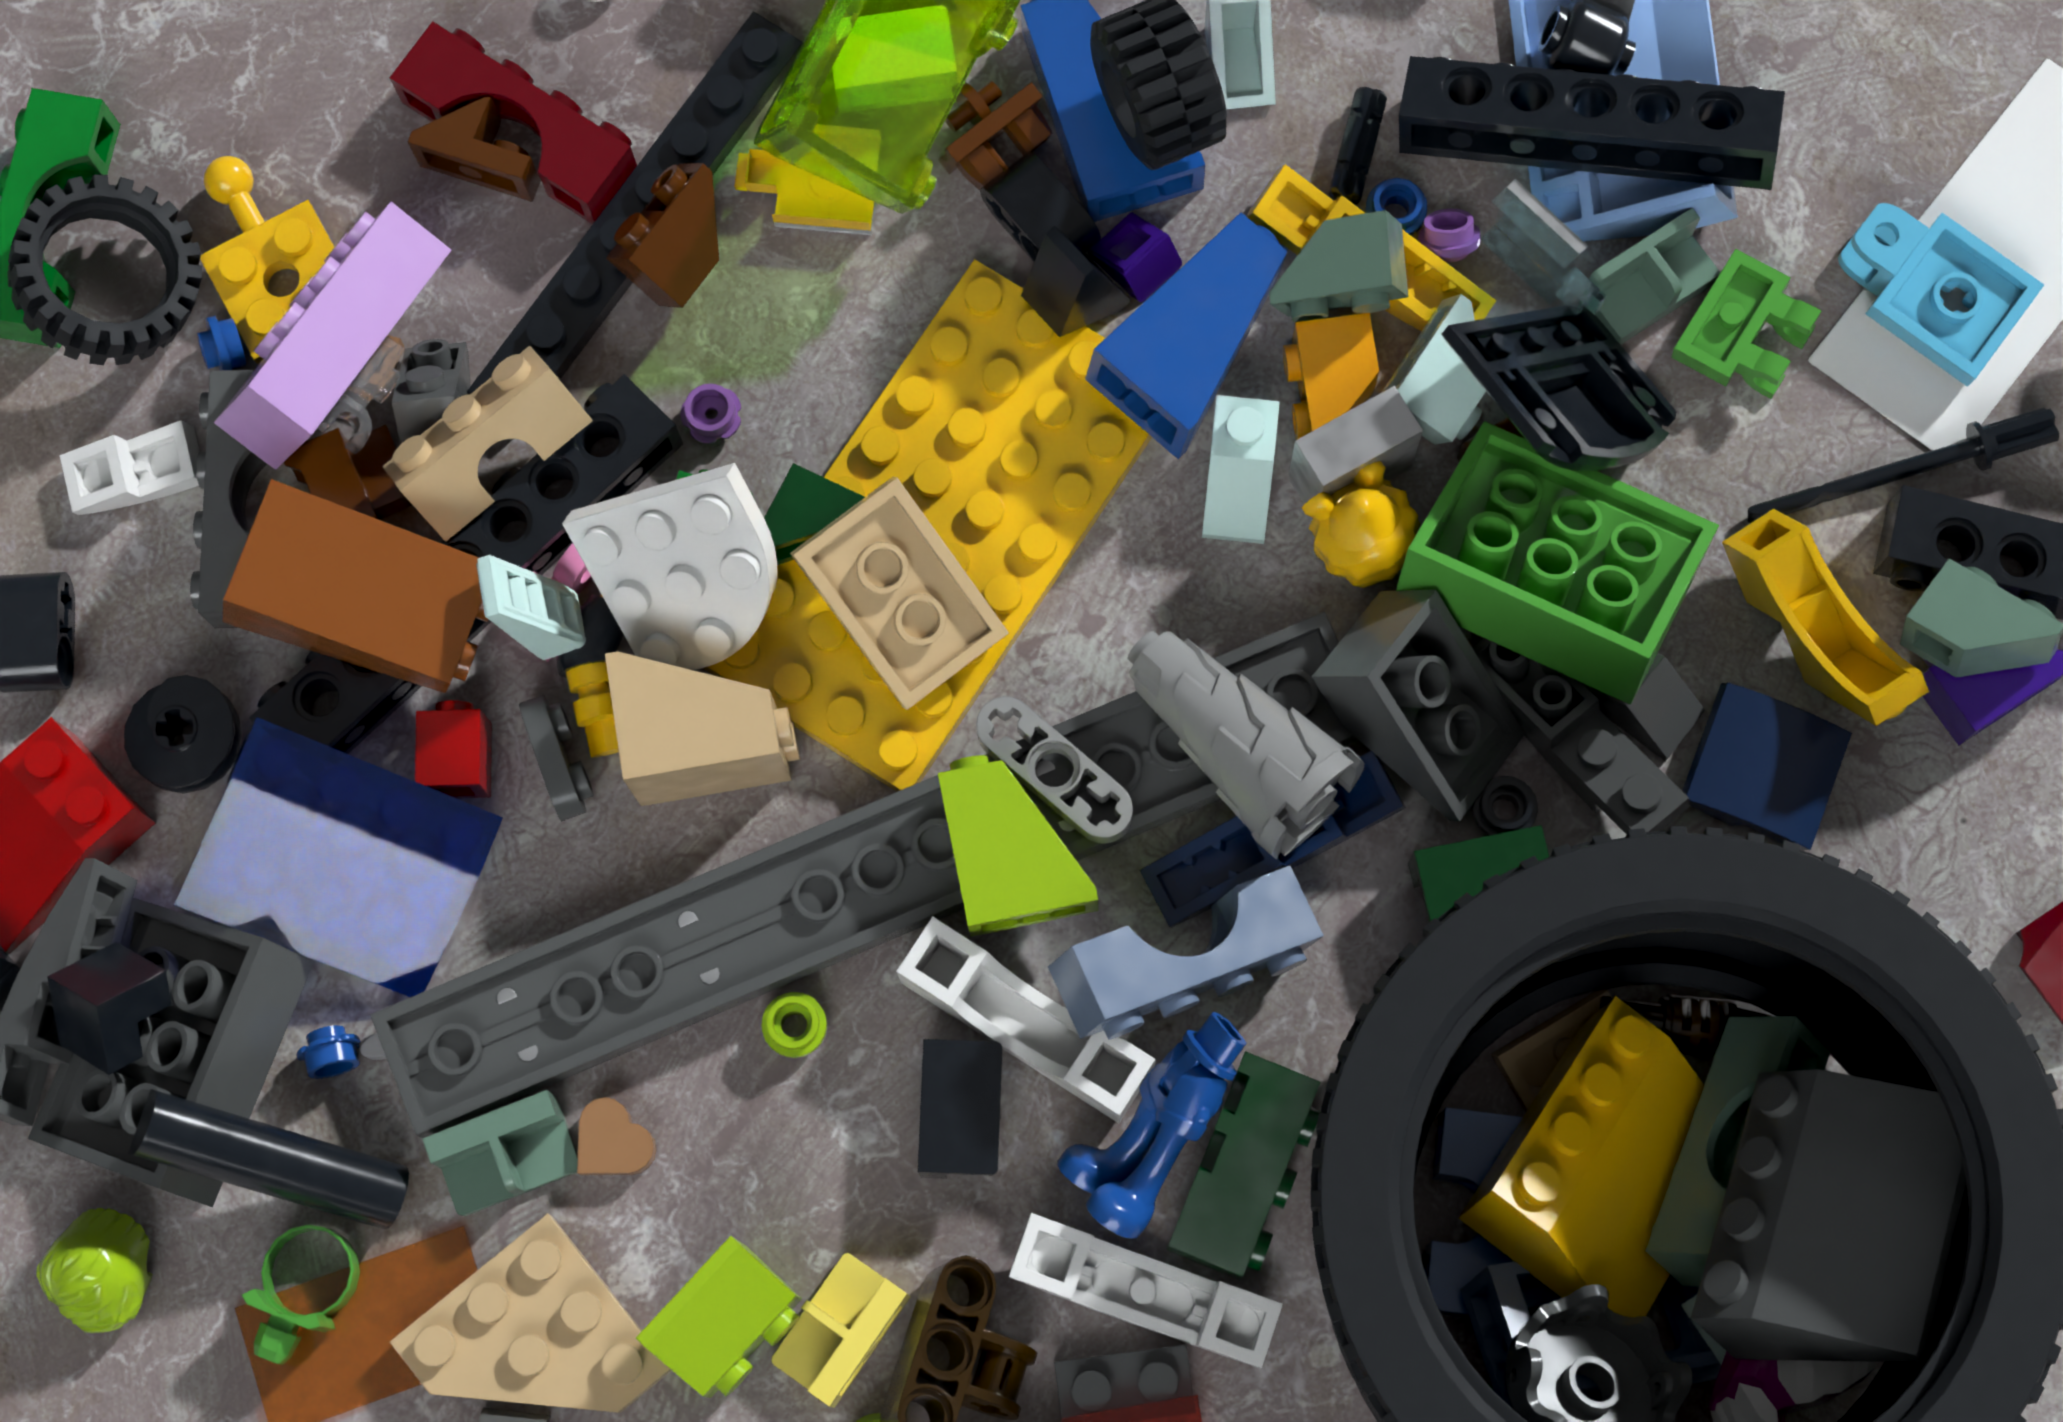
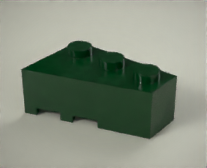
(1246, 1167)

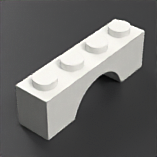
(1027, 1023)

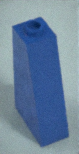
(1099, 161)
(1184, 338)

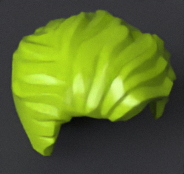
(97, 1270)

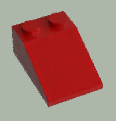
(53, 815)

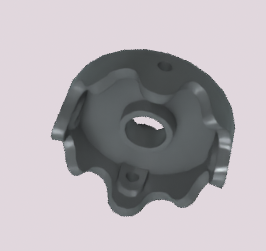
(1611, 1349)

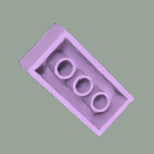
(331, 332)

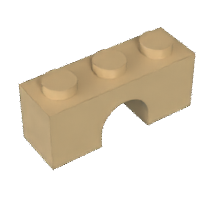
(441, 464)

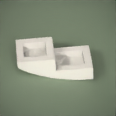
(132, 471)

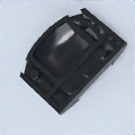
(1565, 386)

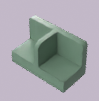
(1653, 278)
(504, 1153)

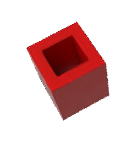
(454, 750)

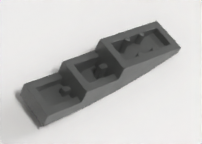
(82, 922)

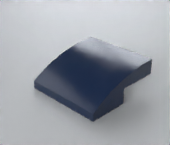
(1765, 765)

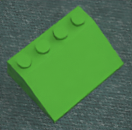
(1557, 562)

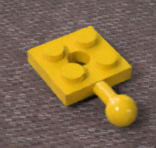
(248, 261)

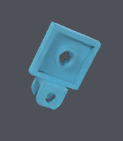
(1910, 269)

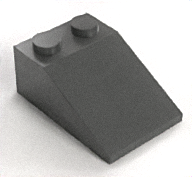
(1420, 699)

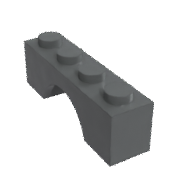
(226, 476)

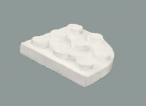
(681, 565)

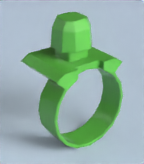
(278, 1338)

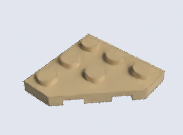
(532, 1332)

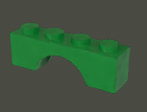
(56, 141)

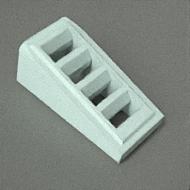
(531, 608)

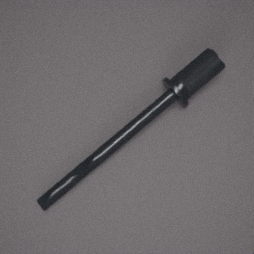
(1982, 444)

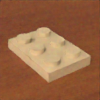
(899, 592)

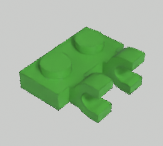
(1731, 318)

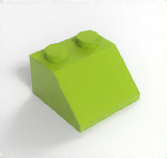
(721, 1320)

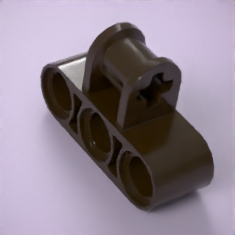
(983, 1365)

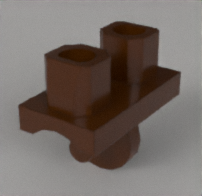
(1016, 117)

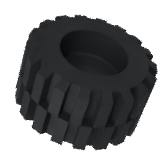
(1158, 81)

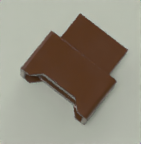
(347, 477)

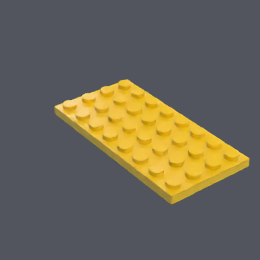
(1009, 470)

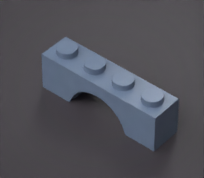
(1121, 977)

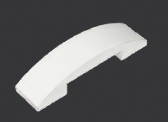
(1145, 1291)

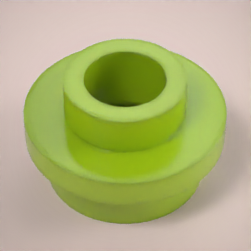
(794, 1004)

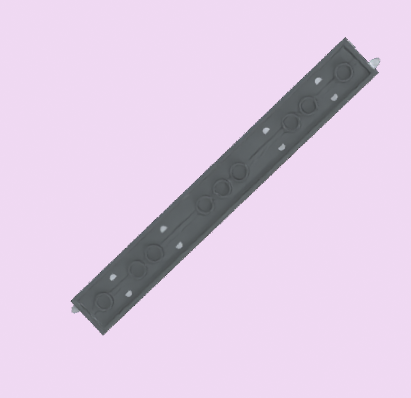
(779, 912)

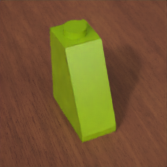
(1007, 853)

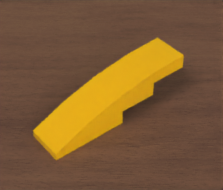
(1296, 210)

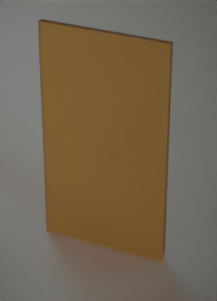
(356, 1361)

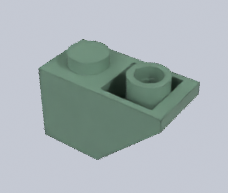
(1344, 265)
(1976, 626)

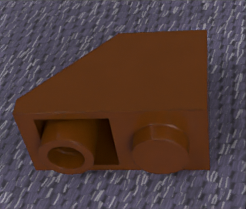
(673, 239)

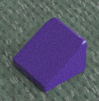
(1137, 256)

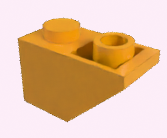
(1333, 368)

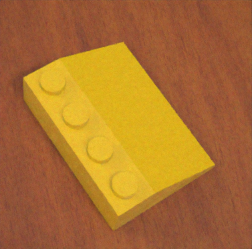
(1593, 1162)

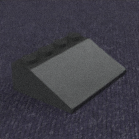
(208, 1047)
(1834, 1222)

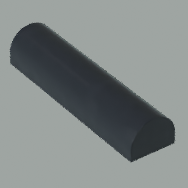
(269, 1160)

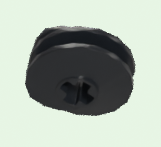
(160, 717)

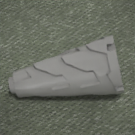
(1264, 759)

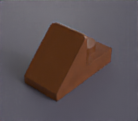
(464, 149)

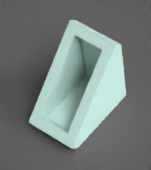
(1242, 50)

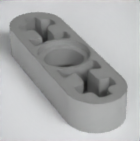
(1100, 789)

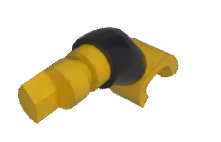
(588, 676)

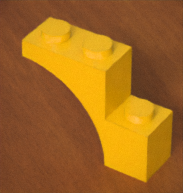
(1828, 636)

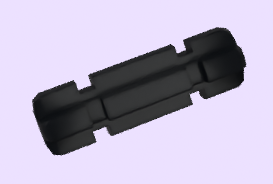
(1358, 144)

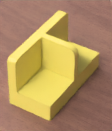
(839, 1329)

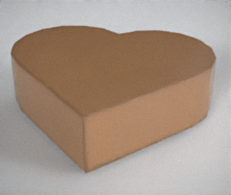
(611, 1141)

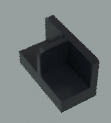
(960, 1108)

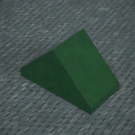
(804, 508)

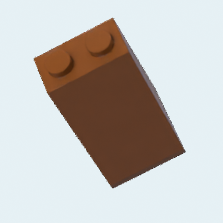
(356, 589)

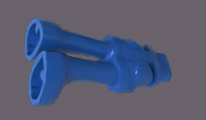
(1174, 1108)

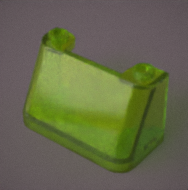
(878, 90)

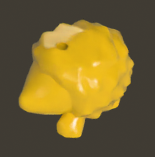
(1363, 528)

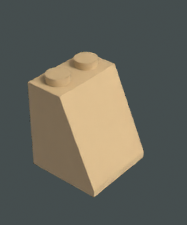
(694, 731)

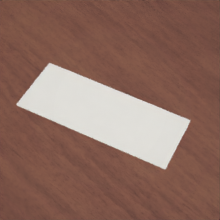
(2014, 203)

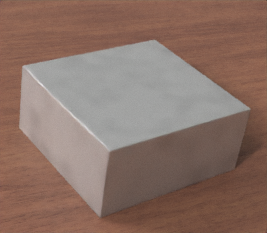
(1369, 433)

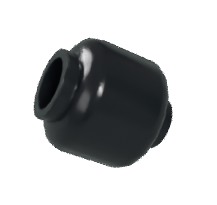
(1587, 39)

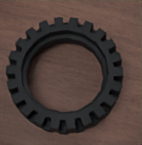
(134, 210)

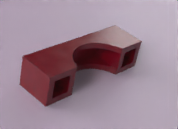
(579, 160)

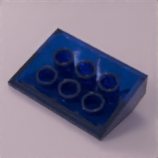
(338, 859)

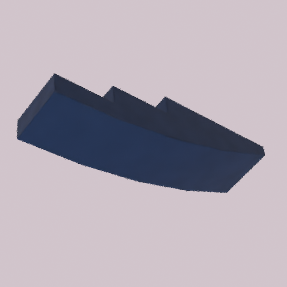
(1228, 855)

